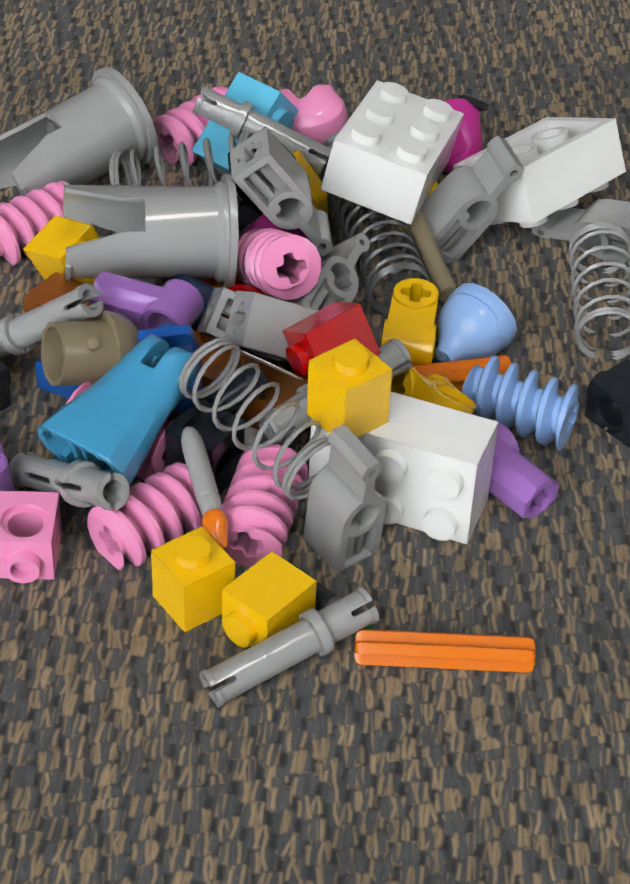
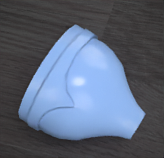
(473, 324)

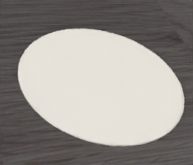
(268, 364)

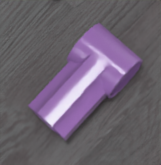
(147, 303)
(518, 480)

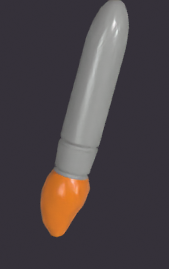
(204, 486)

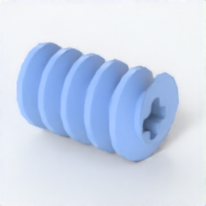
(523, 403)

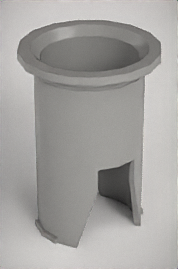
(78, 136)
(158, 229)

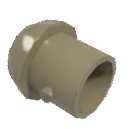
(85, 349)

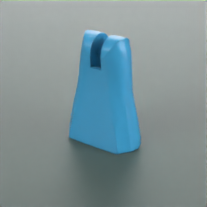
(121, 411)

